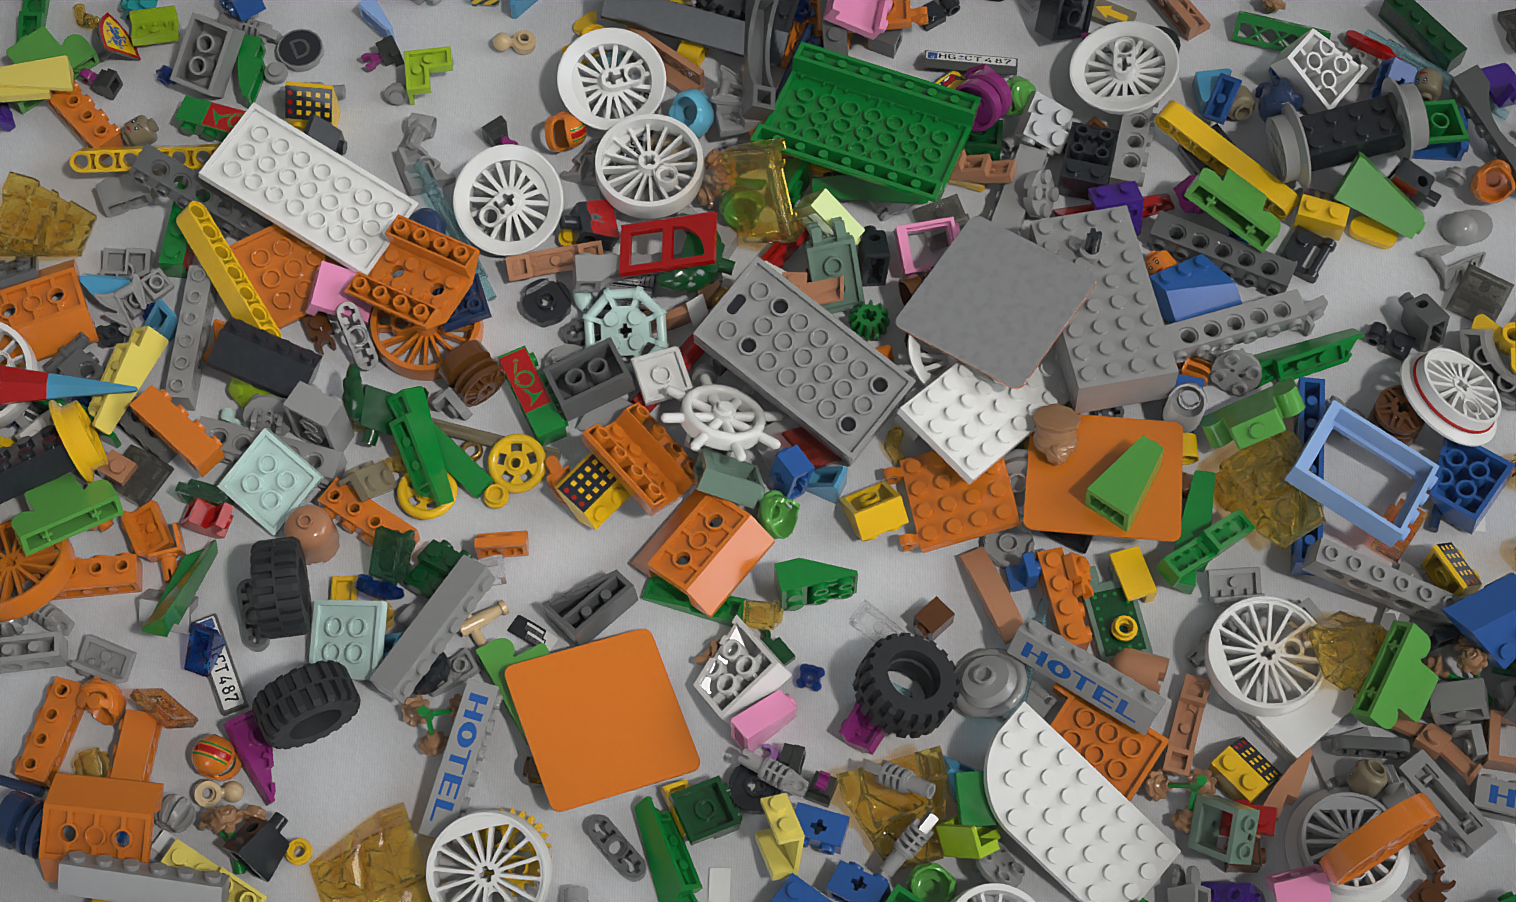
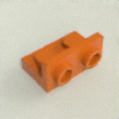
(506, 543)

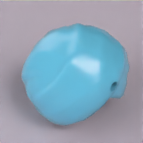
(694, 110)

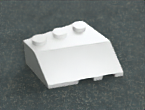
(1317, 71)
(740, 673)

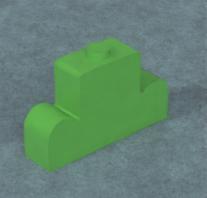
(42, 46)
(1235, 205)
(1254, 416)
(62, 511)
(496, 658)
(1398, 680)

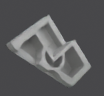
(730, 118)
(405, 163)
(127, 262)

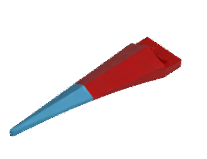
(27, 385)

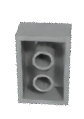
(207, 55)
(318, 417)

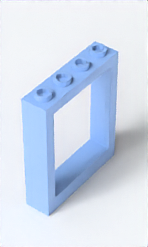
(1381, 445)

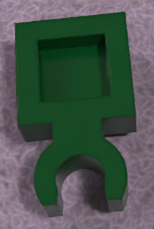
(779, 648)

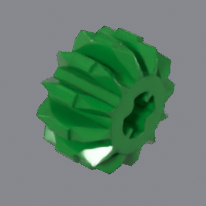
(869, 320)

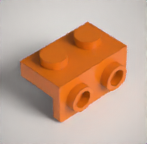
(147, 529)

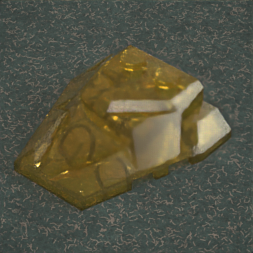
(41, 221)
(1257, 486)
(1346, 648)
(887, 812)
(374, 863)

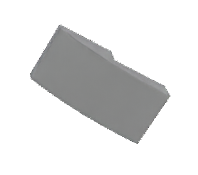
(155, 286)
(463, 666)

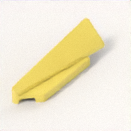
(35, 79)
(127, 366)

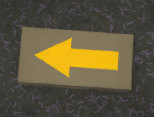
(1109, 12)

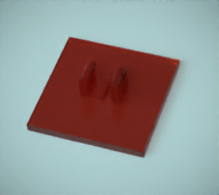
(813, 449)

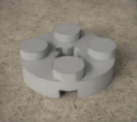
(1040, 193)

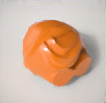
(1491, 182)
(103, 700)

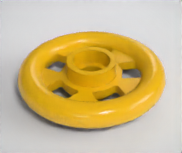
(504, 446)
(421, 511)

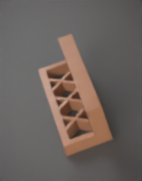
(1184, 21)
(680, 72)

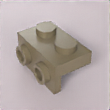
(370, 480)

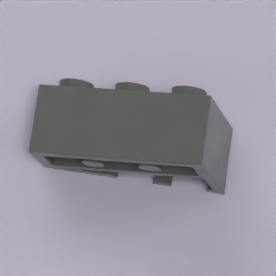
(593, 608)

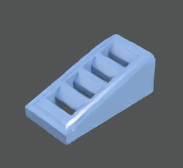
(375, 17)

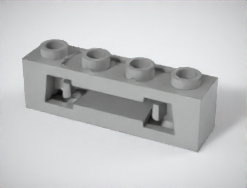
(1472, 832)

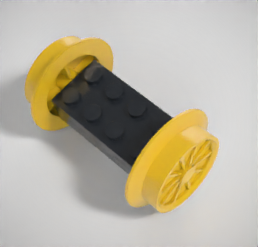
(52, 452)

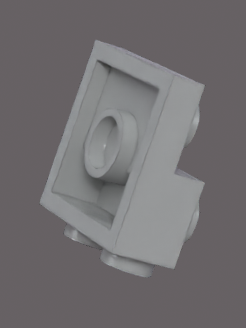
(1044, 124)

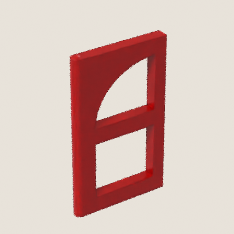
(701, 224)

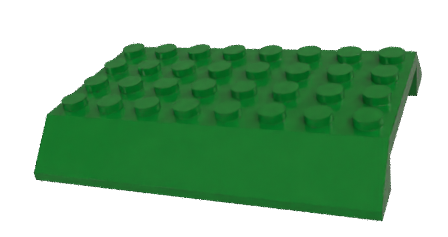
(871, 122)

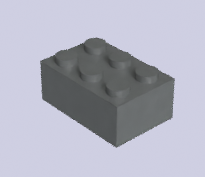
(589, 379)

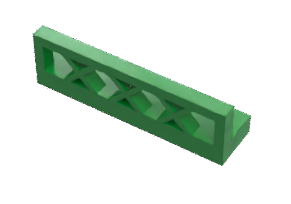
(1274, 24)

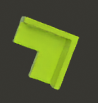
(419, 66)
(967, 840)

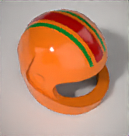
(568, 132)
(215, 755)

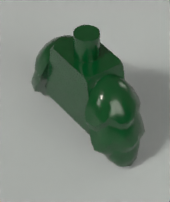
(698, 277)
(367, 406)

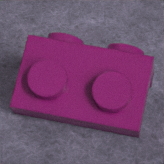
(860, 732)

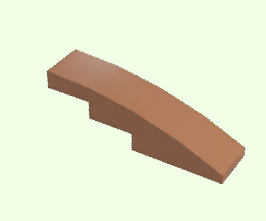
(983, 170)
(993, 593)
(1289, 785)

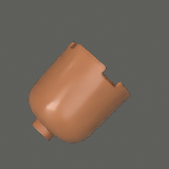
(315, 531)
(1141, 666)

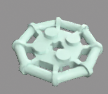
(629, 315)

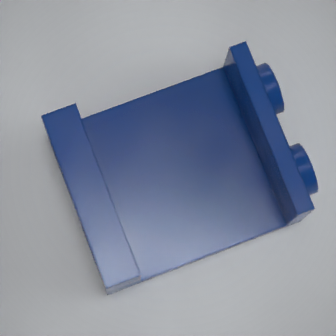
(1444, 151)

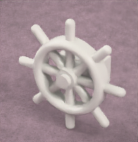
(720, 425)

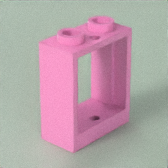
(902, 242)

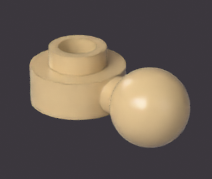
(503, 42)
(231, 792)

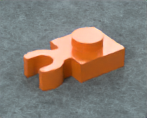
(1079, 572)

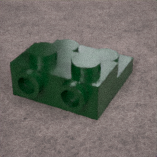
(986, 141)
(434, 566)
(706, 810)

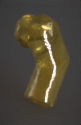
(84, 19)
(892, 444)

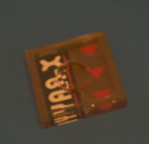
(164, 708)

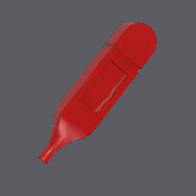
(1369, 45)

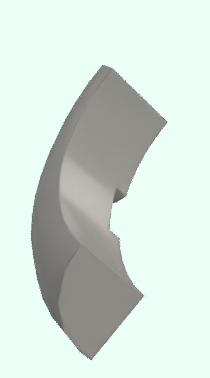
(1480, 348)

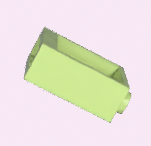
(822, 207)

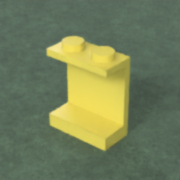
(784, 841)

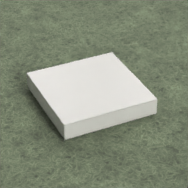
(658, 371)

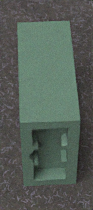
(728, 478)
(1207, 823)

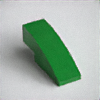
(251, 67)

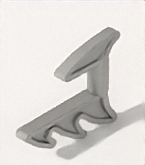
(732, 80)
(1450, 273)
(113, 301)

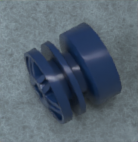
(21, 823)

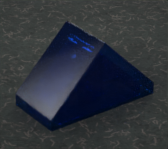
(203, 649)

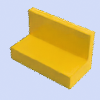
(1133, 574)

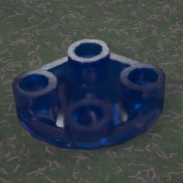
(378, 589)

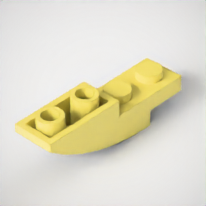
(182, 855)

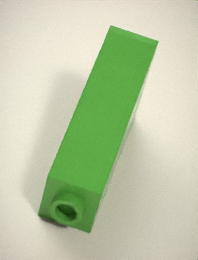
(1377, 197)
(1125, 483)

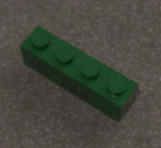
(1423, 33)

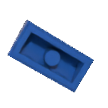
(1222, 98)

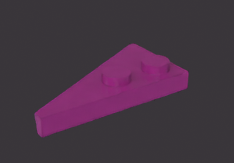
(254, 752)

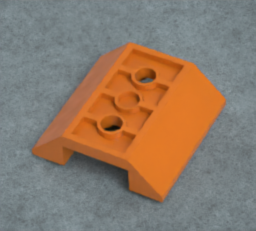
(428, 263)
(40, 319)
(642, 458)
(717, 555)
(97, 812)

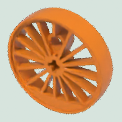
(417, 336)
(18, 568)
(1379, 838)

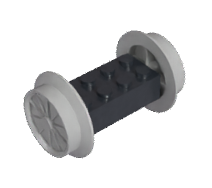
(1336, 135)

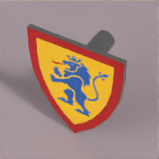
(115, 39)

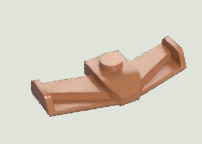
(820, 291)
(1437, 743)

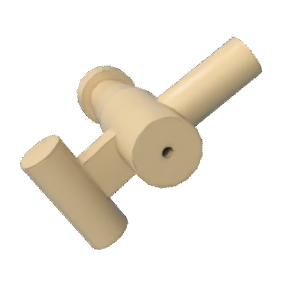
(475, 622)

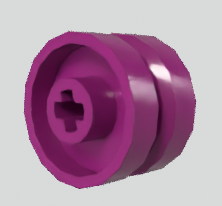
(994, 94)

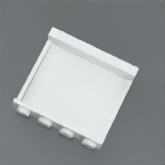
(1304, 727)

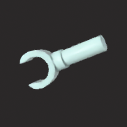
(228, 415)

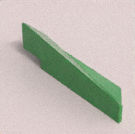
(853, 188)
(1307, 356)
(419, 444)
(1196, 518)
(180, 591)
(667, 854)

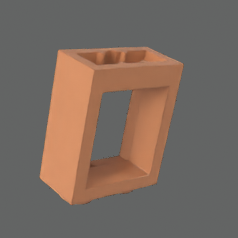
(1491, 734)

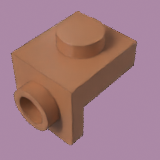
(118, 468)

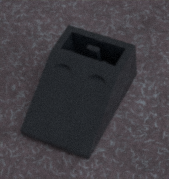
(1087, 159)

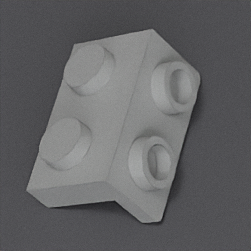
(1233, 585)
(104, 660)

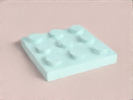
(270, 481)
(349, 634)

